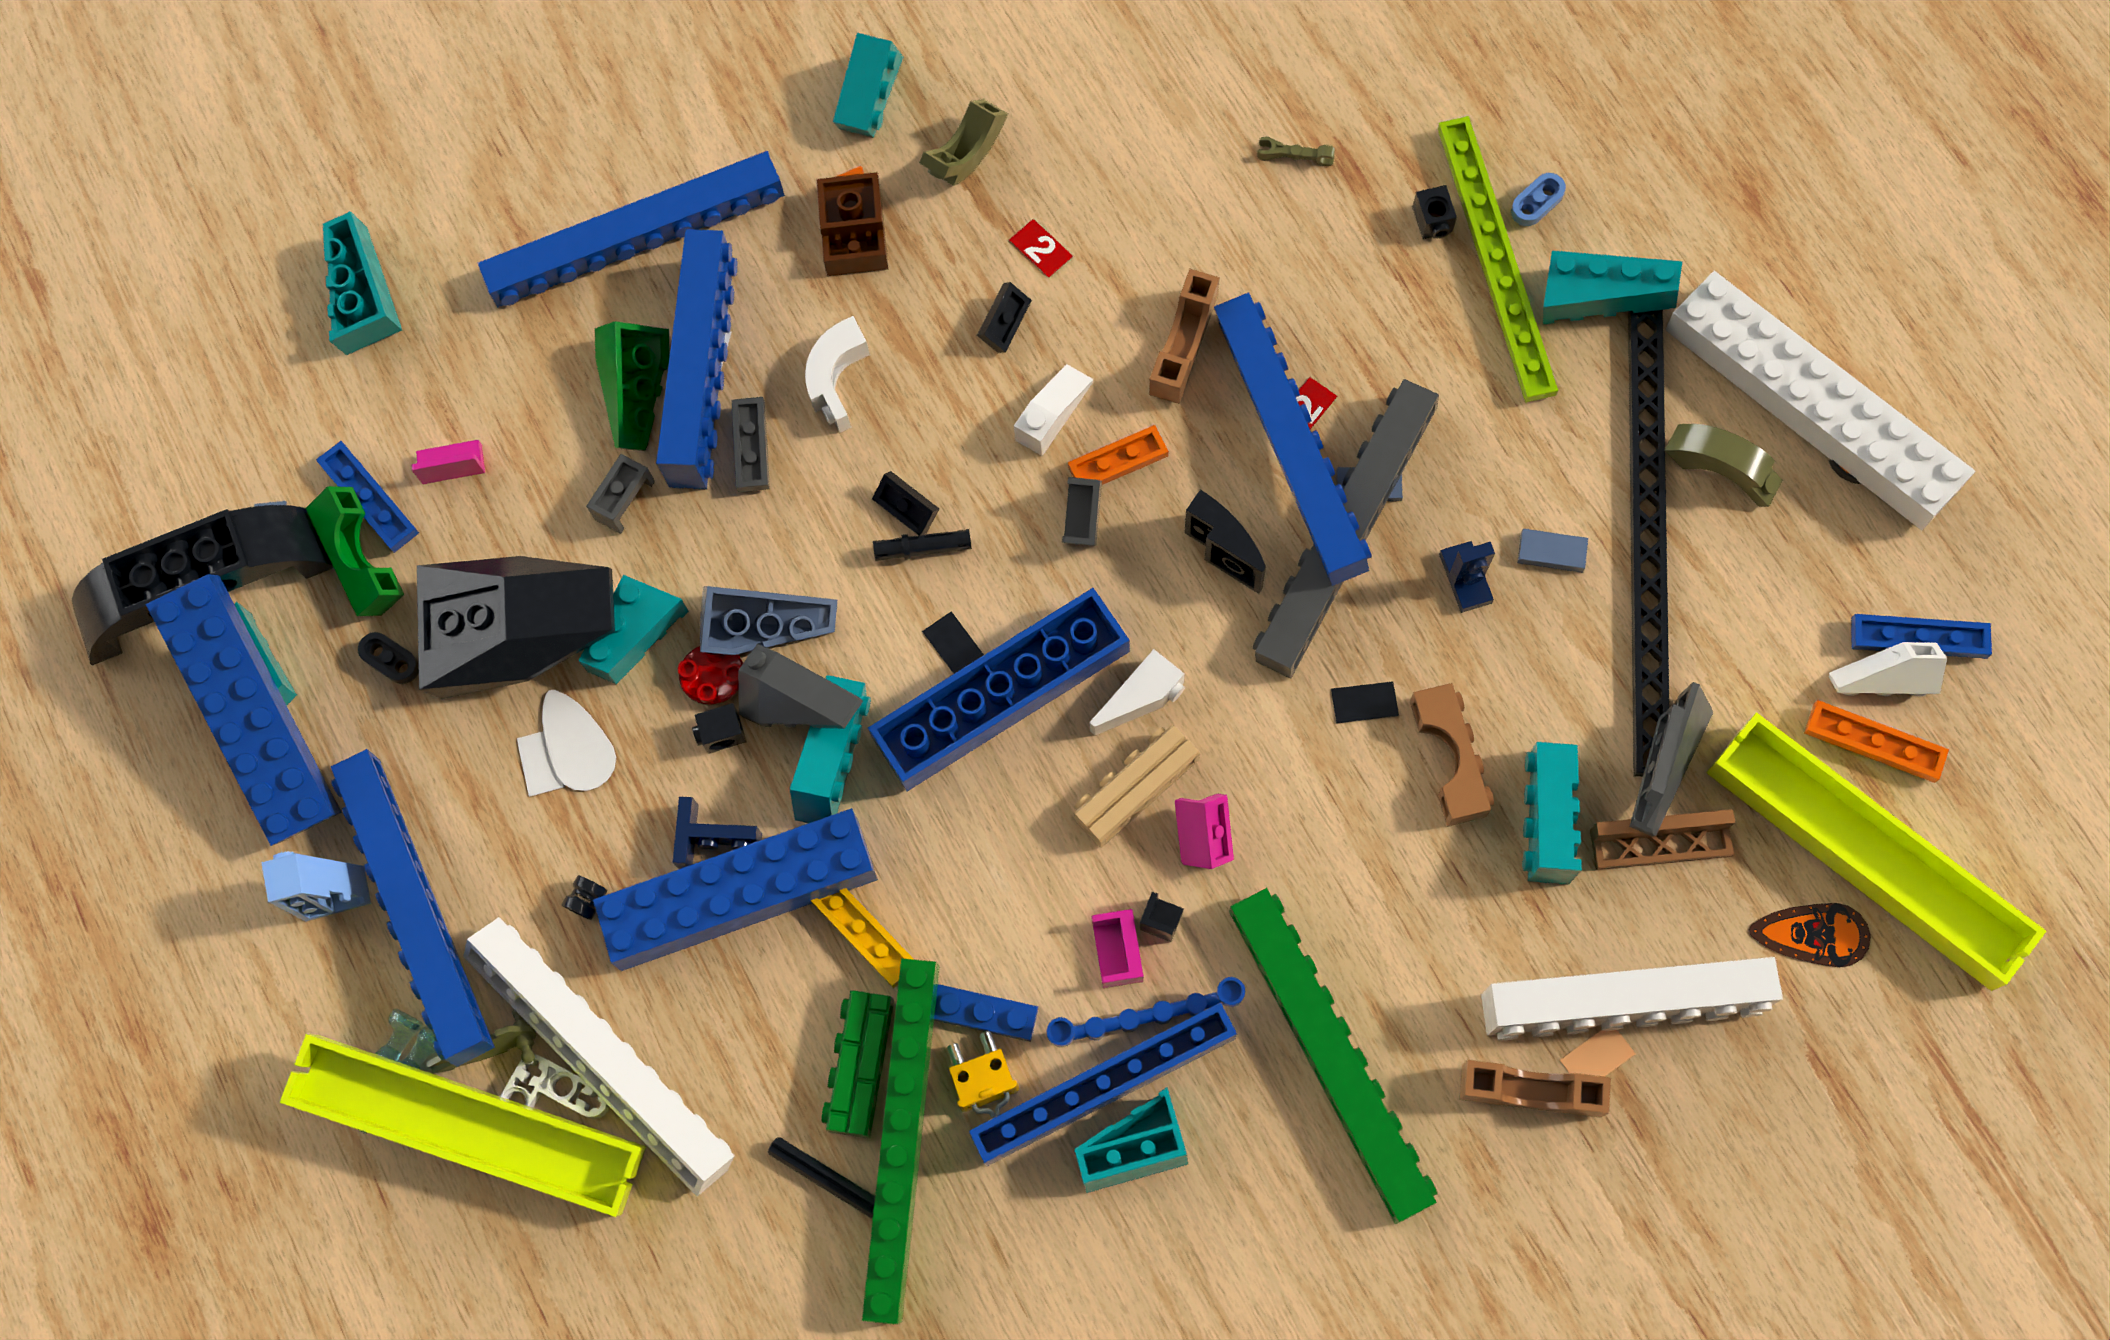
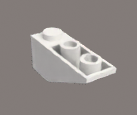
(1900, 669)

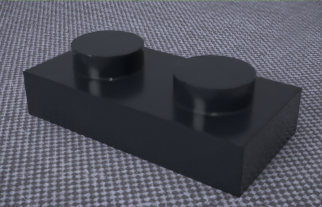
(1004, 317)
(905, 503)

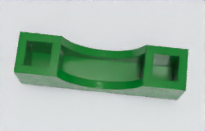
(338, 520)

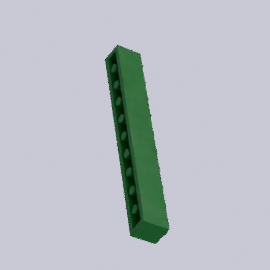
(1332, 1056)
(901, 1142)

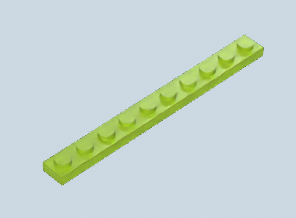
(1497, 260)

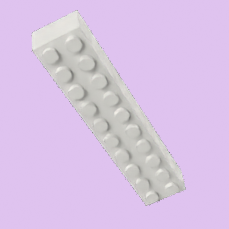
(1819, 400)

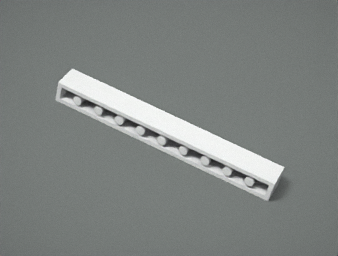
(598, 1056)

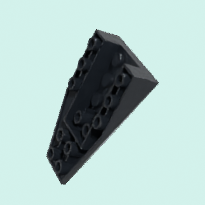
(506, 620)

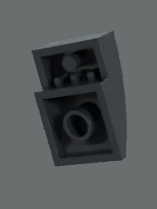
(1226, 541)

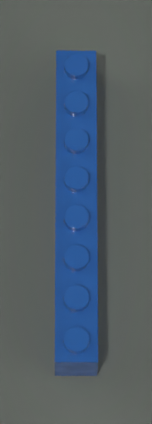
(1103, 1084)

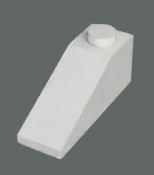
(1051, 409)
(1143, 692)

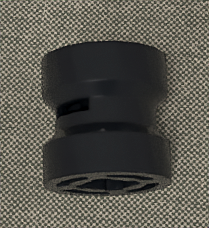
(588, 890)

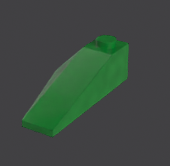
(630, 374)

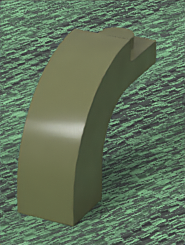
(968, 145)
(1726, 454)

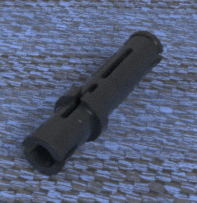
(921, 545)

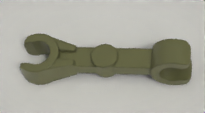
(1323, 155)

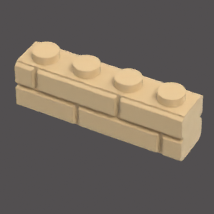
(1136, 785)

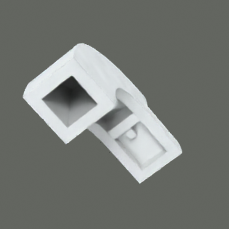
(828, 358)

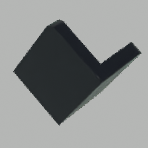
(1160, 918)

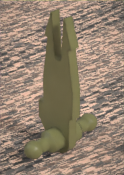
(519, 1035)

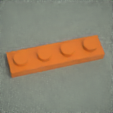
(1876, 741)

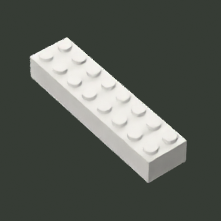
(1630, 997)

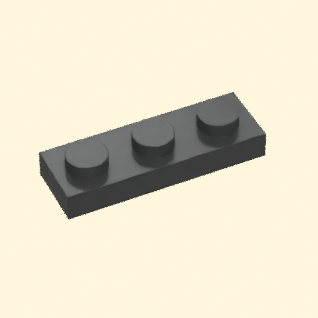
(750, 444)

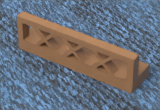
(1672, 825)

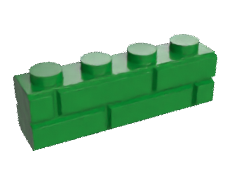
(859, 1064)

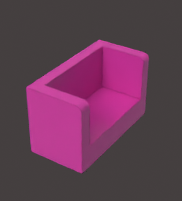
(1117, 948)

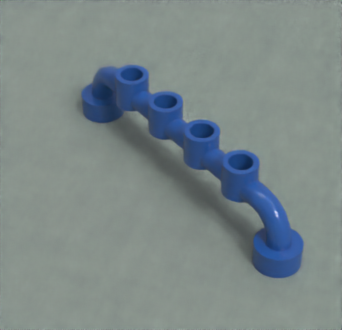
(1062, 1032)

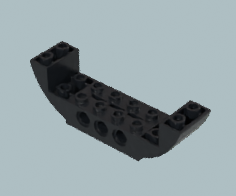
(230, 544)

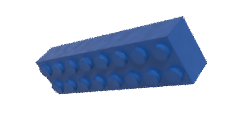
(696, 360)
(999, 689)
(243, 708)
(734, 890)

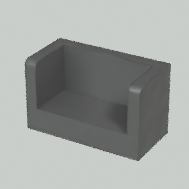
(618, 492)
(1082, 511)

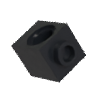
(1434, 201)
(719, 728)

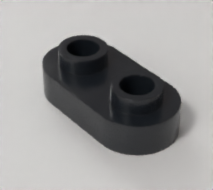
(390, 659)

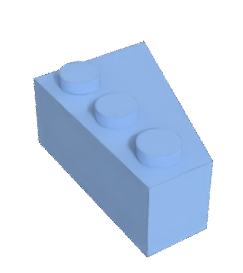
(314, 885)

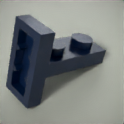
(1466, 572)
(705, 835)

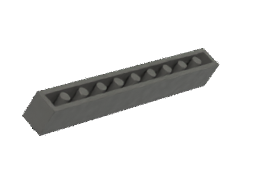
(1366, 492)

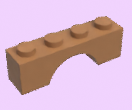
(1189, 326)
(1440, 714)
(1534, 1090)

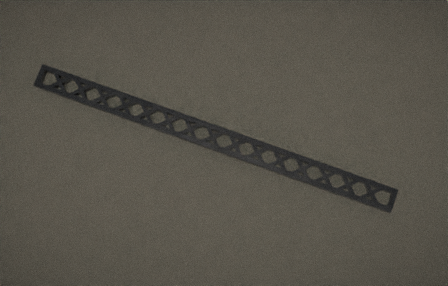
(1658, 530)

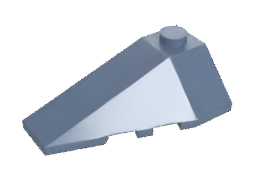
(739, 619)

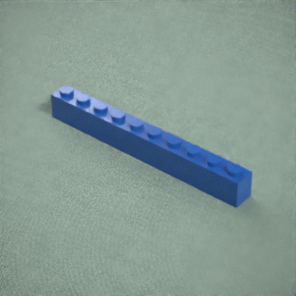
(631, 229)
(1292, 440)
(411, 909)

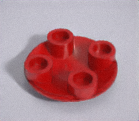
(709, 676)

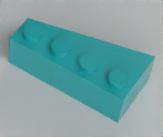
(1607, 285)
(358, 291)
(827, 761)
(1552, 814)

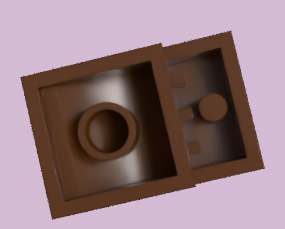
(852, 224)

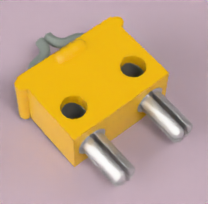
(983, 1082)

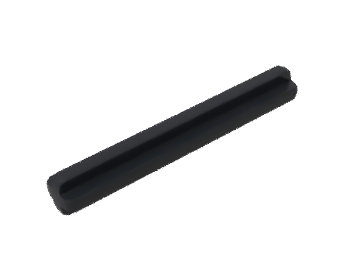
(822, 1176)

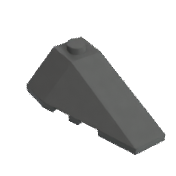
(788, 694)

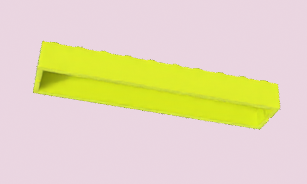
(1877, 853)
(463, 1124)

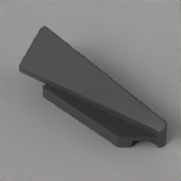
(1670, 754)

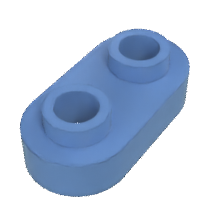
(1536, 201)

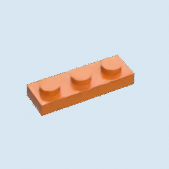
(1121, 456)

